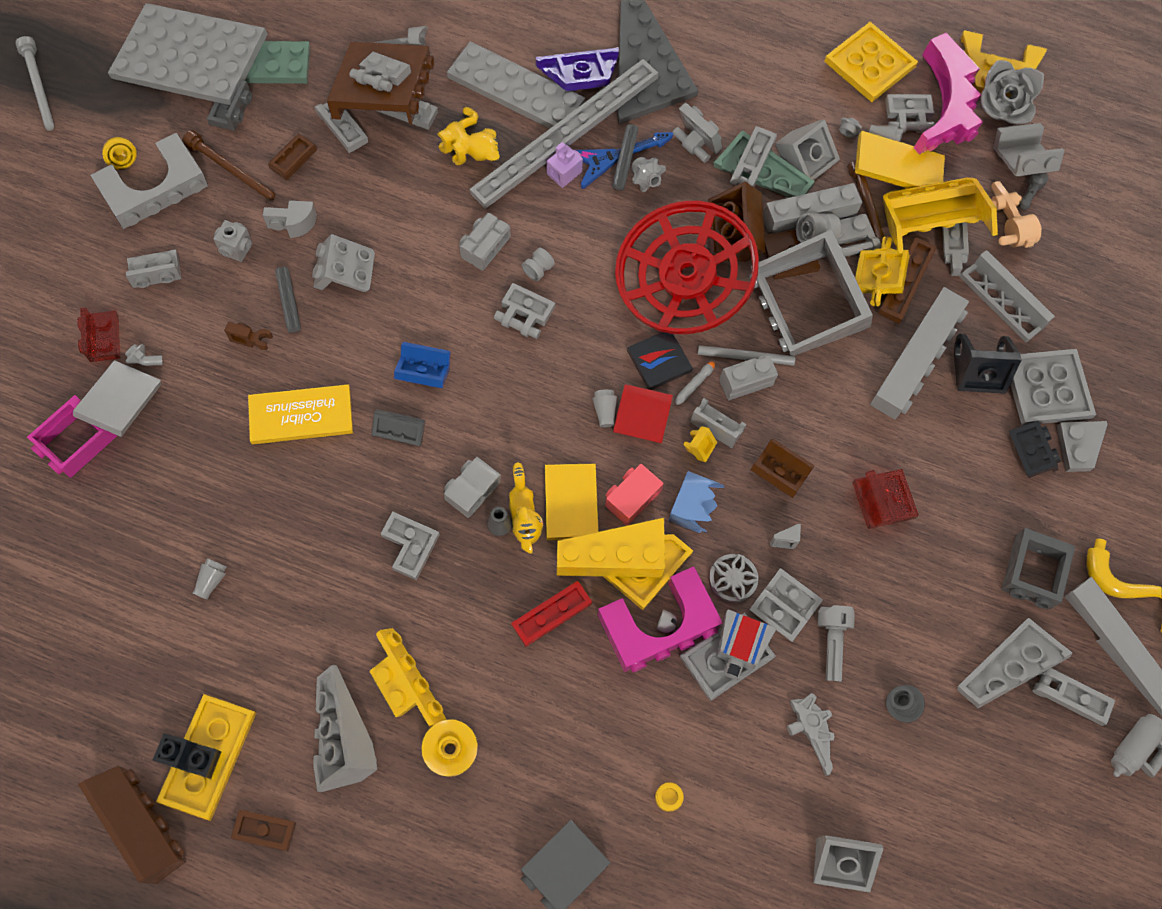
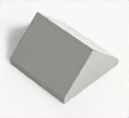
(846, 863)

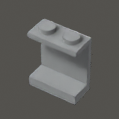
(1022, 150)

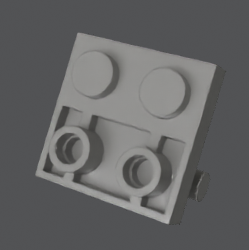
(701, 133)

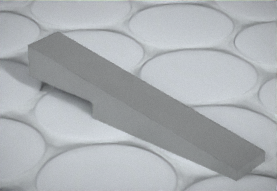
(1118, 640)

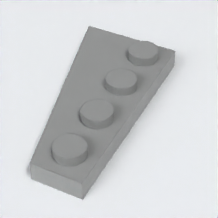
(1014, 662)

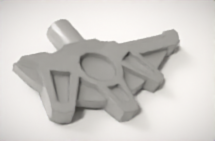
(814, 725)

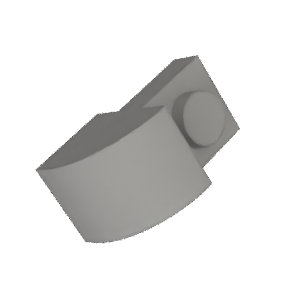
(297, 219)

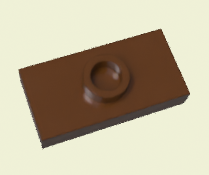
(292, 156)

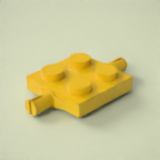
(882, 271)

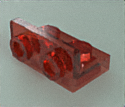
(99, 335)

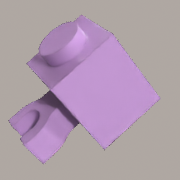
(564, 165)

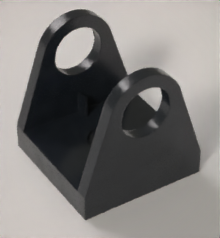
(973, 364)

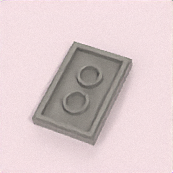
(117, 398)
(709, 669)

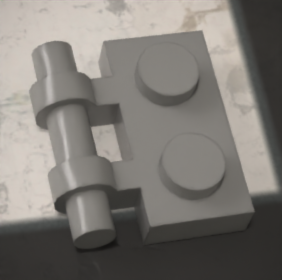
(380, 72)
(910, 106)
(527, 304)

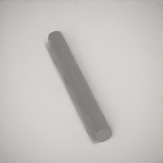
(743, 354)

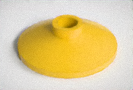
(447, 733)

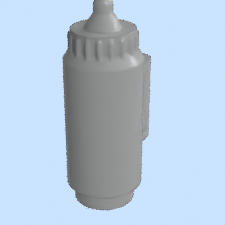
(1138, 746)

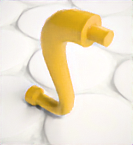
(1099, 570)

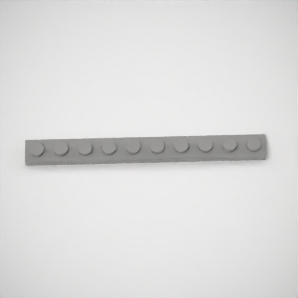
(565, 131)

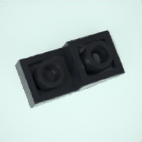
(187, 756)

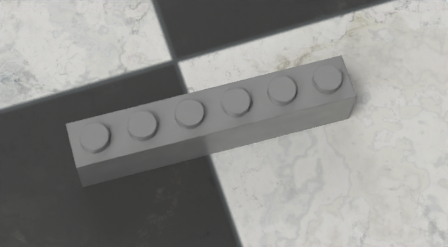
(919, 353)

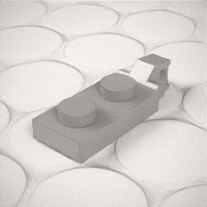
(955, 247)

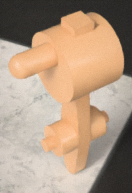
(1018, 229)

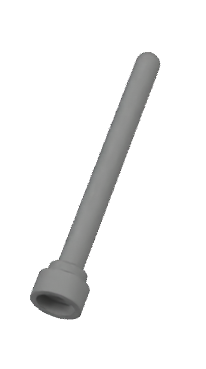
(27, 48)

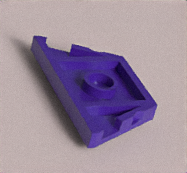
(580, 69)

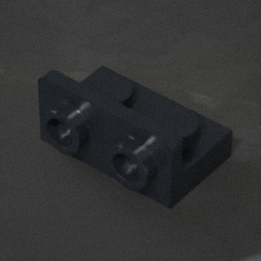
(1034, 450)

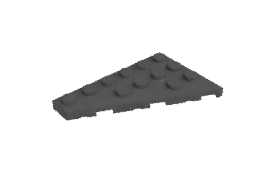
(644, 39)

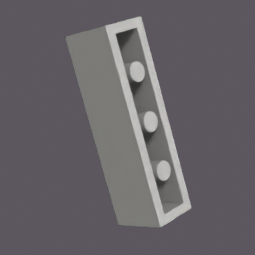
(784, 213)

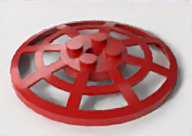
(686, 256)

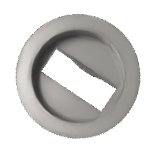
(666, 622)

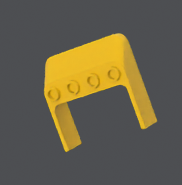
(938, 206)

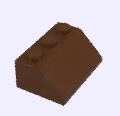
(747, 205)

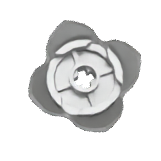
(1024, 88)

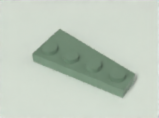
(775, 175)

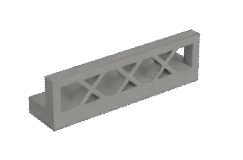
(1010, 293)

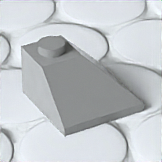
(809, 149)

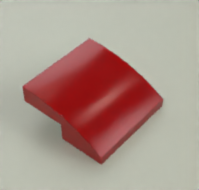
(643, 413)

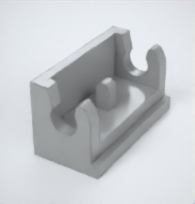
(721, 426)

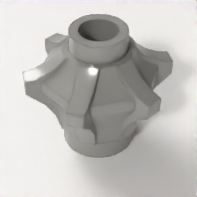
(647, 172)

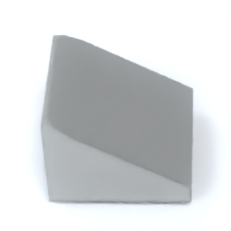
(787, 538)

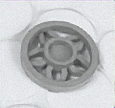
(733, 578)

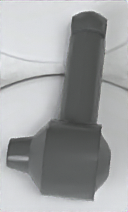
(1035, 183)

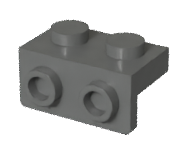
(229, 116)

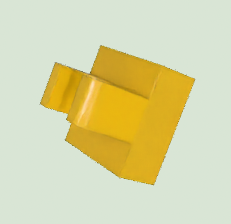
(702, 443)

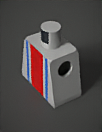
(742, 642)

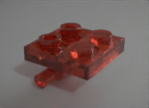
(885, 498)

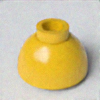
(119, 153)

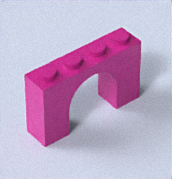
(636, 648)

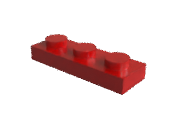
(551, 613)

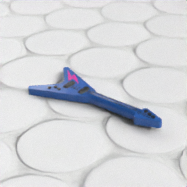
(602, 159)

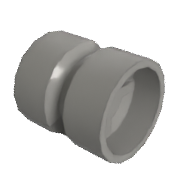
(814, 224)

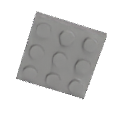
(1051, 388)

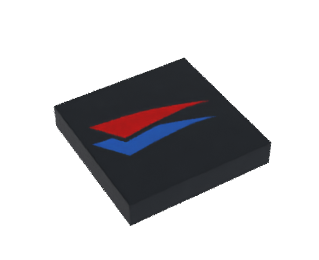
(659, 360)

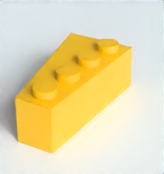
(617, 552)

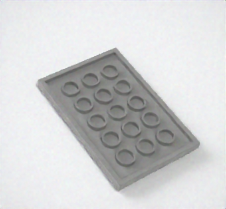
(188, 53)

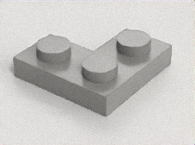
(416, 542)

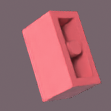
(633, 494)

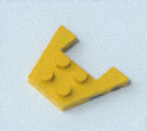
(972, 43)

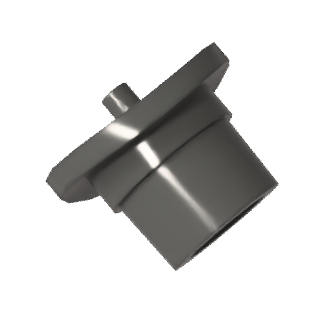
(905, 703)

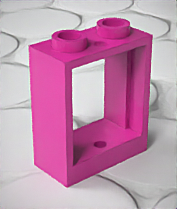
(54, 426)

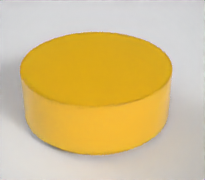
(669, 797)

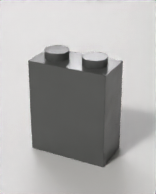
(564, 867)

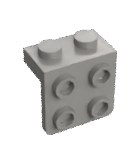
(343, 264)

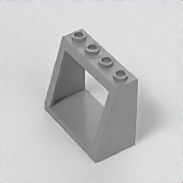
(803, 253)

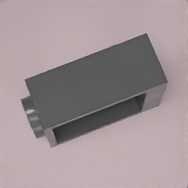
(1046, 546)

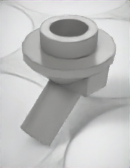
(136, 354)

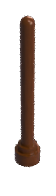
(194, 142)
(868, 201)

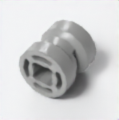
(540, 262)

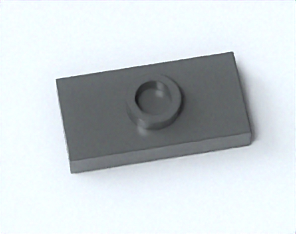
(398, 427)

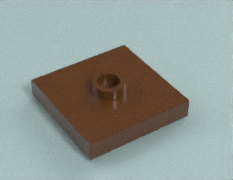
(782, 241)

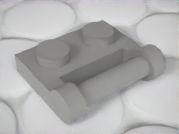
(854, 230)

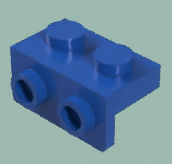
(423, 365)

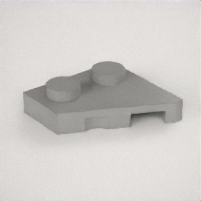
(1081, 444)

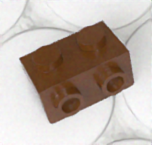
(782, 467)

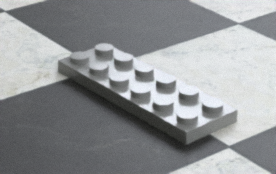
(513, 86)

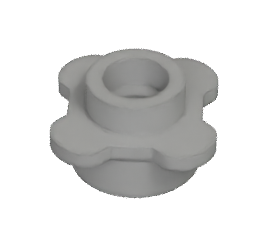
(849, 127)

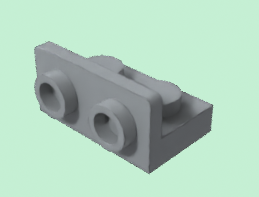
(153, 269)

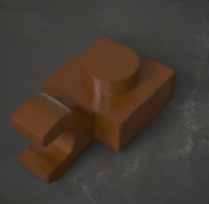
(243, 334)

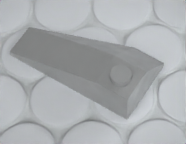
(344, 743)

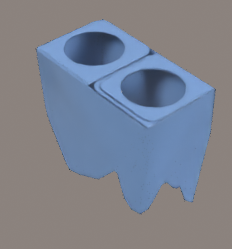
(694, 502)

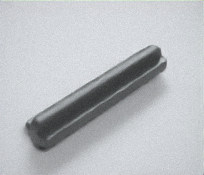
(625, 157)
(287, 300)

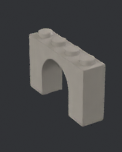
(134, 205)

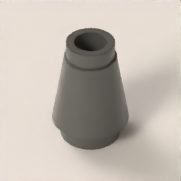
(499, 526)

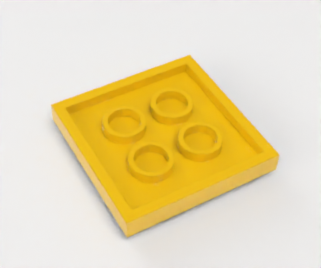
(870, 61)

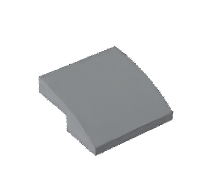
(786, 604)

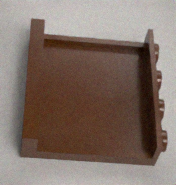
(405, 97)

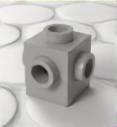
(233, 240)

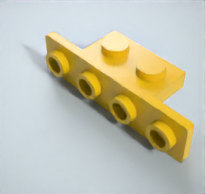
(402, 682)

